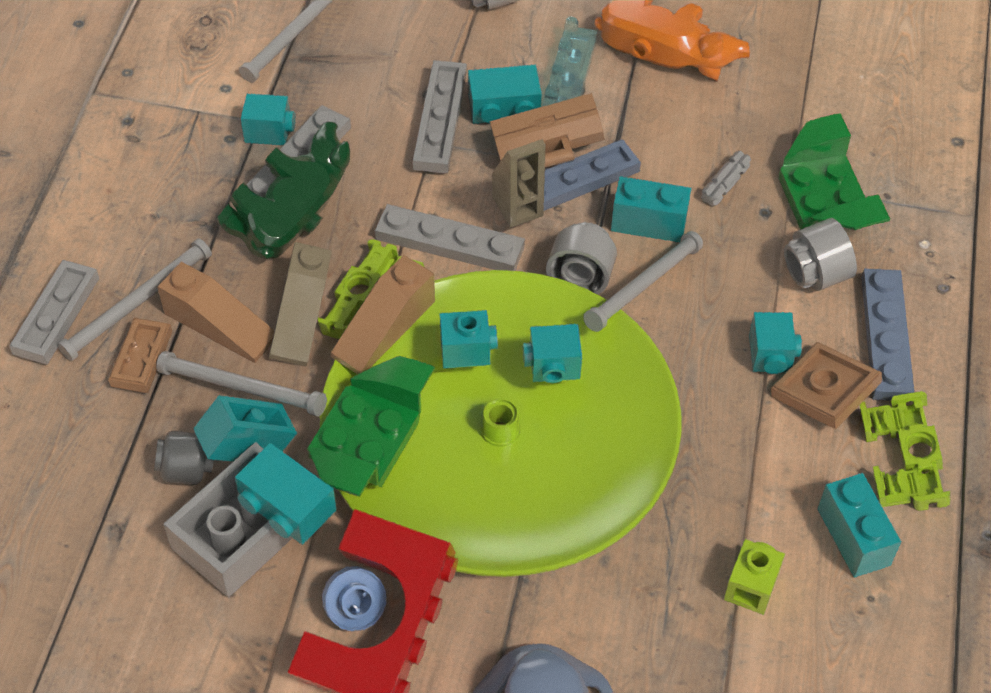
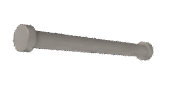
(251, 70)
(597, 318)
(70, 347)
(314, 402)

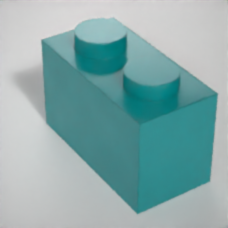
(503, 92)
(650, 209)
(237, 423)
(285, 494)
(858, 525)

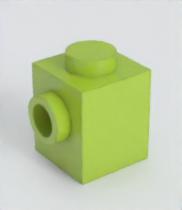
(754, 576)

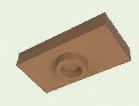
(139, 354)

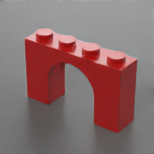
(421, 567)

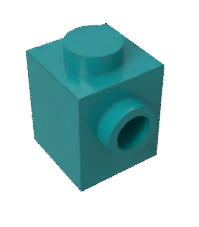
(267, 119)
(466, 339)
(773, 342)
(553, 353)

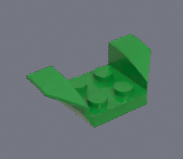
(821, 180)
(370, 425)

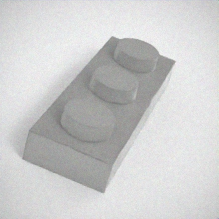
(54, 312)

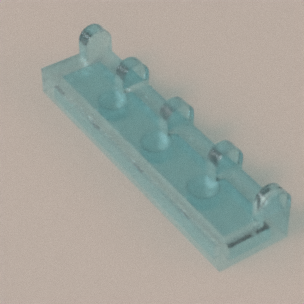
(571, 63)

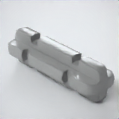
(725, 178)

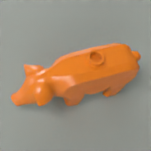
(667, 37)

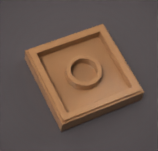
(826, 385)

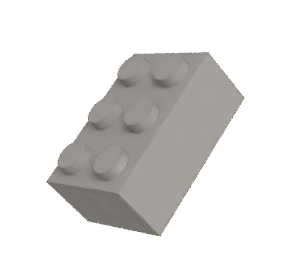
(220, 534)

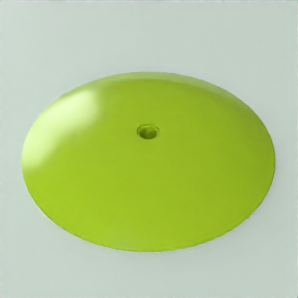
(569, 463)

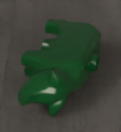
(292, 200)

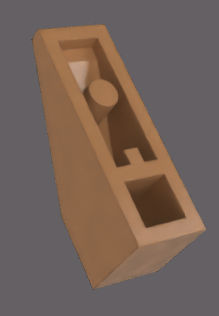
(213, 312)
(386, 314)

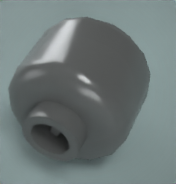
(181, 458)

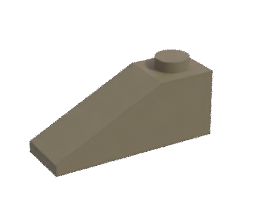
(520, 183)
(300, 304)

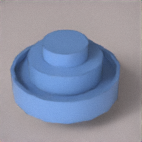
(354, 598)

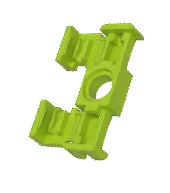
(347, 305)
(911, 429)

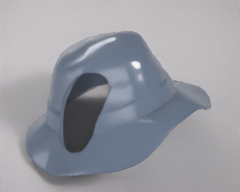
(541, 670)

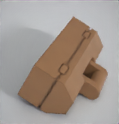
(560, 125)

